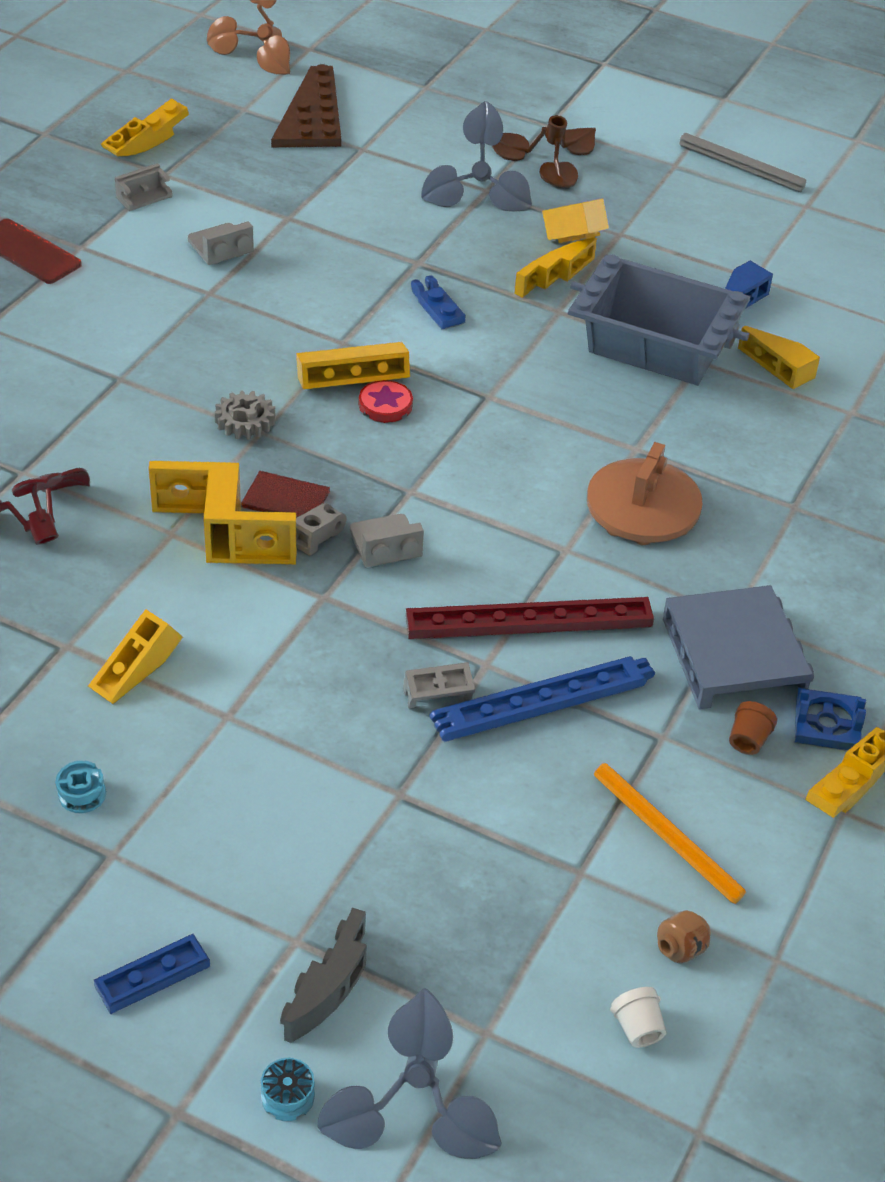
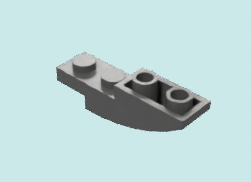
(329, 982)

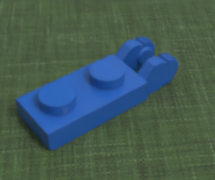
(437, 303)

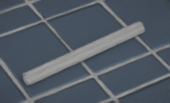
(743, 162)

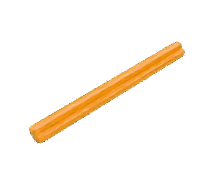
(670, 833)

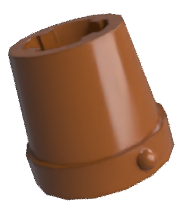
(752, 727)

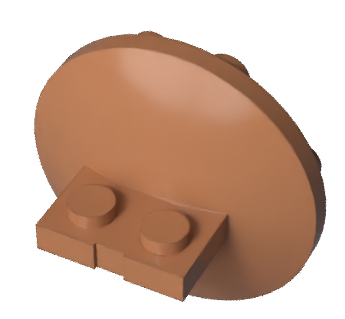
(644, 499)

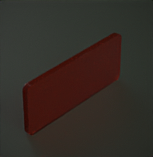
(35, 253)

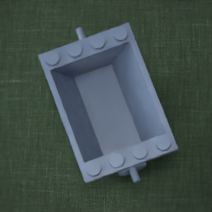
(657, 318)

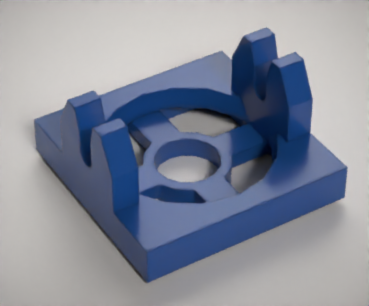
(807, 735)

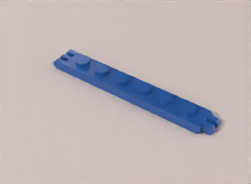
(540, 697)

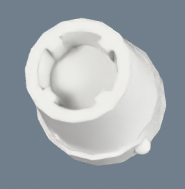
(640, 1016)

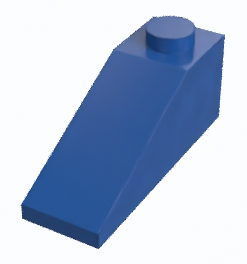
(751, 281)

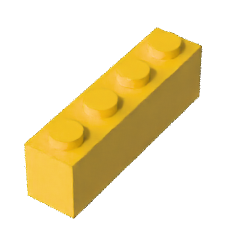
(353, 365)

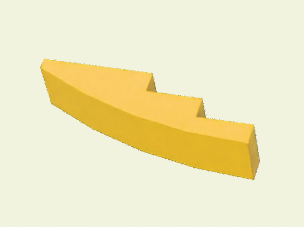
(559, 263)

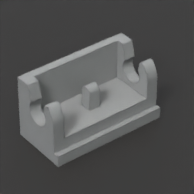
(142, 187)
(438, 683)

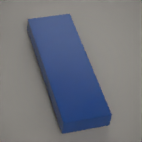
(151, 973)

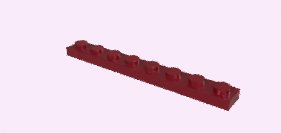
(528, 617)

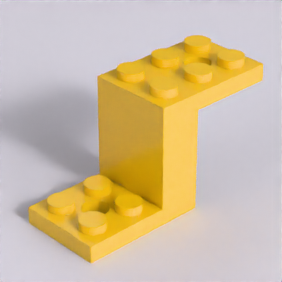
(228, 531)

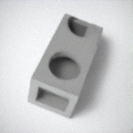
(317, 527)

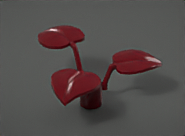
(39, 521)

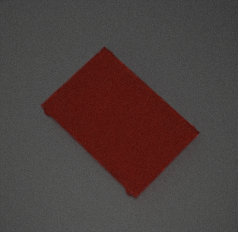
(283, 494)

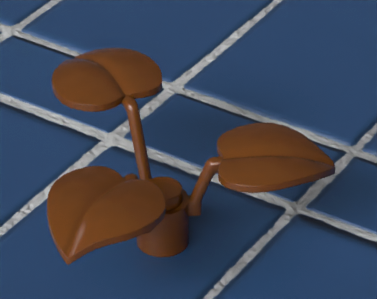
(560, 174)

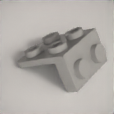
(223, 242)
(387, 539)

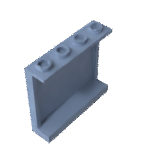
(735, 642)

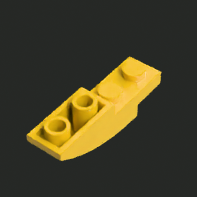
(145, 134)
(852, 777)

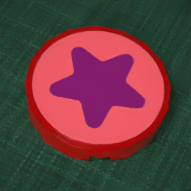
(385, 401)

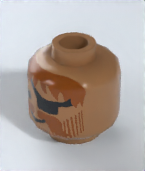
(685, 936)

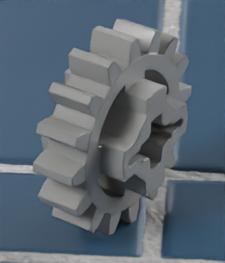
(245, 415)

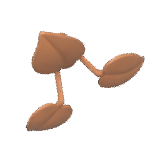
(271, 57)

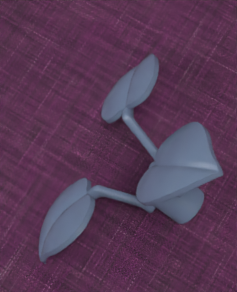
(511, 191)
(424, 1036)

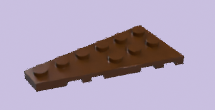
(312, 114)

